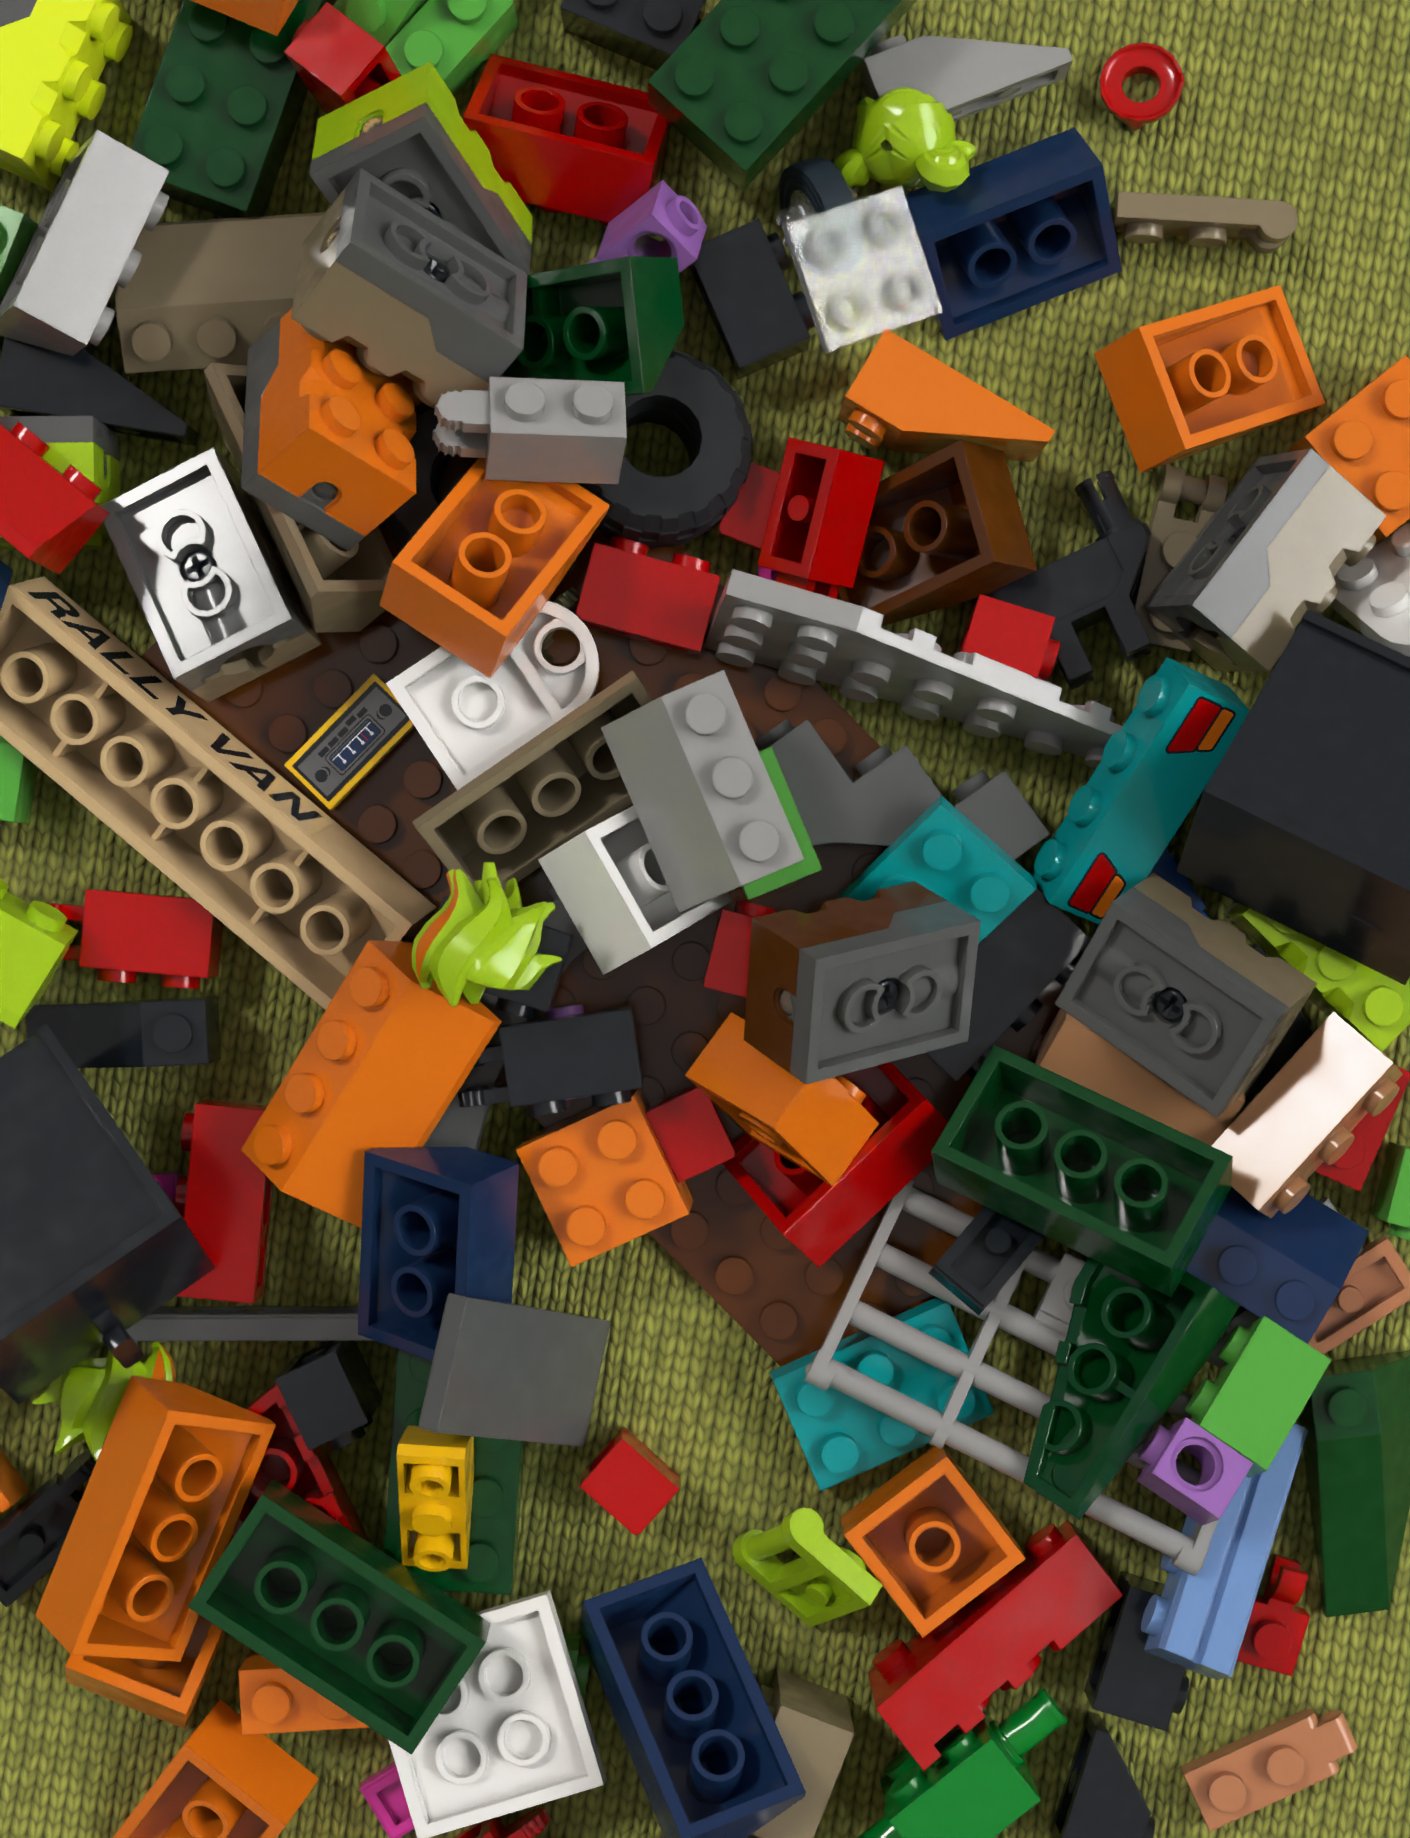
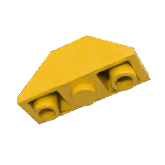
(435, 1498)

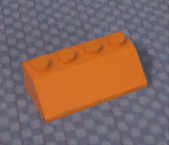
(367, 1079)
(152, 1521)

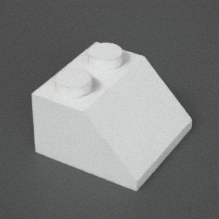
(618, 891)

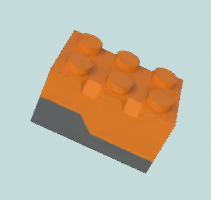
(326, 434)

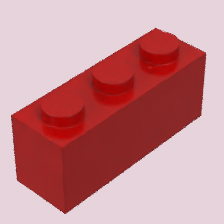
(225, 1200)

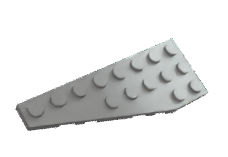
(846, 647)

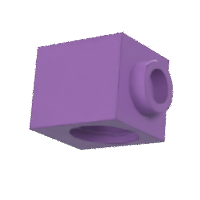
(660, 214)
(1220, 1466)

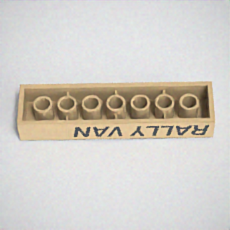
(192, 795)

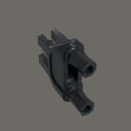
(1091, 583)

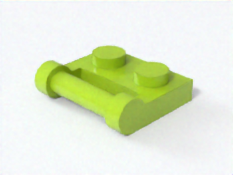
(817, 1585)

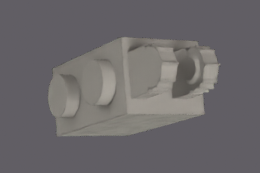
(537, 429)

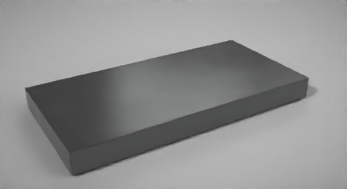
(513, 1372)

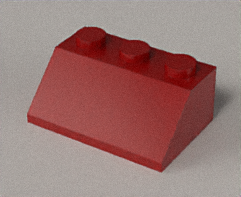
(567, 137)
(41, 509)
(824, 1216)

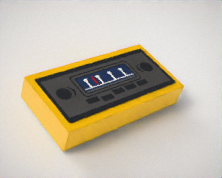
(351, 743)

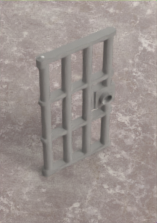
(1041, 1330)

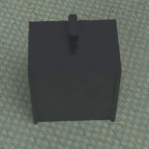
(1317, 799)
(81, 1225)

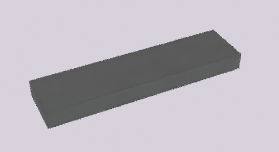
(249, 1324)

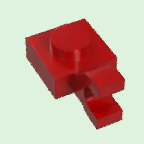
(1275, 1624)

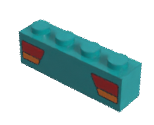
(1139, 790)

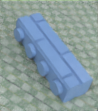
(1206, 1615)

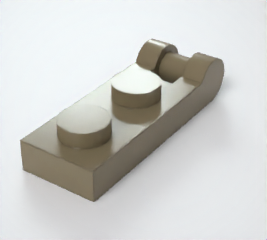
(1203, 219)
(1172, 539)

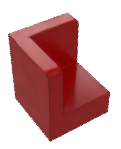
(750, 513)
(690, 1133)
(630, 1481)

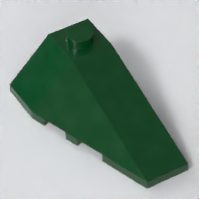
(602, 322)

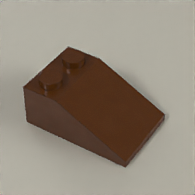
(941, 535)

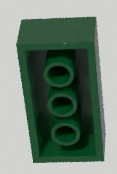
(762, 72)
(223, 110)
(1082, 1169)
(494, 1498)
(341, 1616)

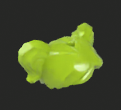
(921, 143)

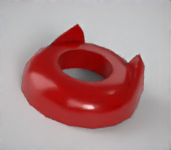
(1138, 59)

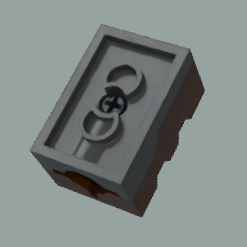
(860, 981)

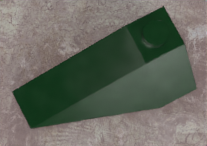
(1117, 1377)
(1359, 1478)

